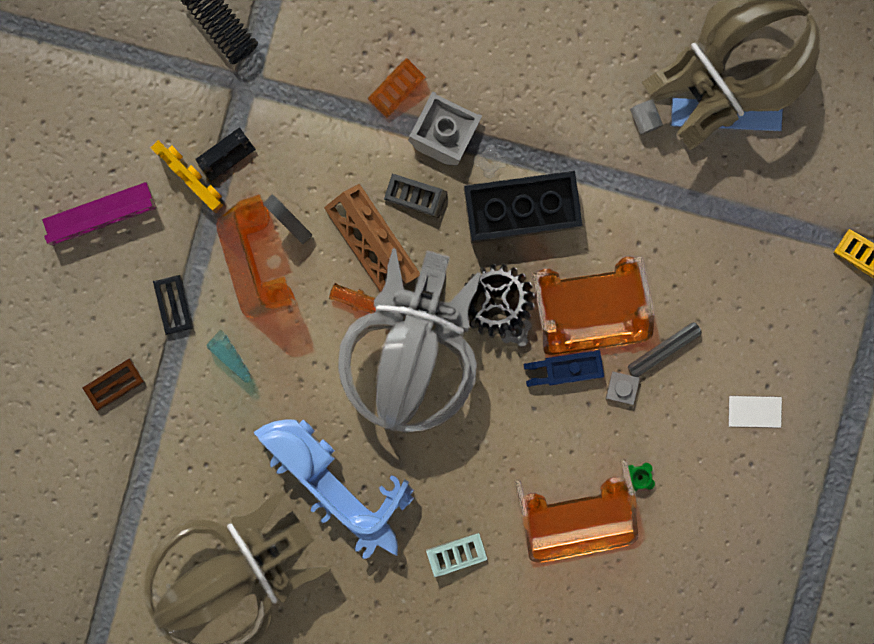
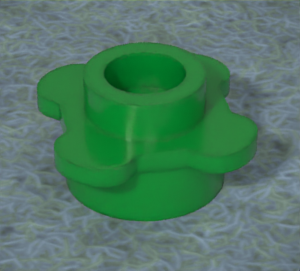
(644, 470)

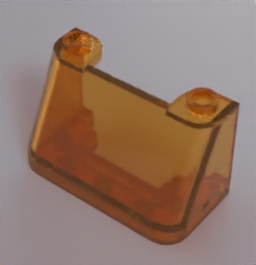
(594, 309)

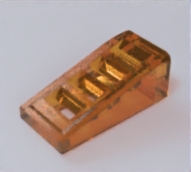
(403, 95)

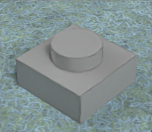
(622, 388)

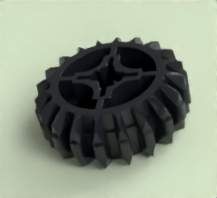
(505, 292)

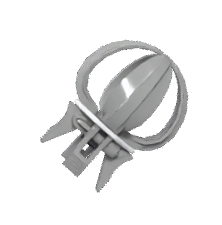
(412, 345)

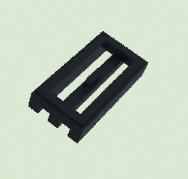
(185, 309)

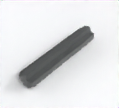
(664, 349)

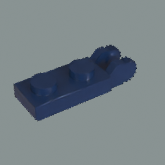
(568, 368)

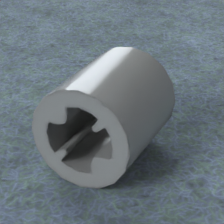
(646, 117)

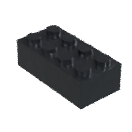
(522, 207)

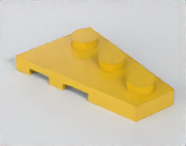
(189, 175)

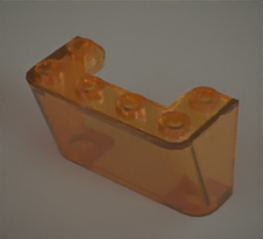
(254, 297)

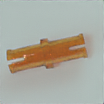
(352, 298)

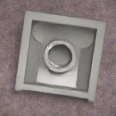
(444, 130)

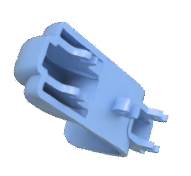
(308, 461)

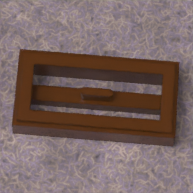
(133, 372)

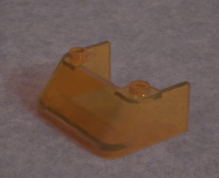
(582, 523)

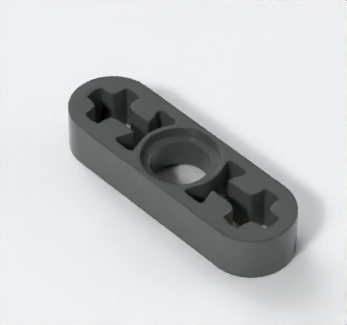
(287, 219)

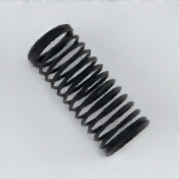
(250, 45)

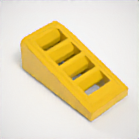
(861, 241)

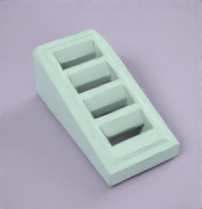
(437, 571)

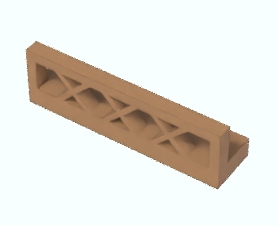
(375, 235)

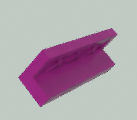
(98, 214)

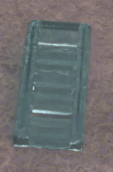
(223, 348)

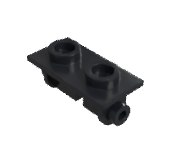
(225, 154)

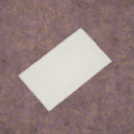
(755, 411)

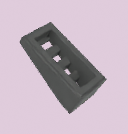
(438, 201)

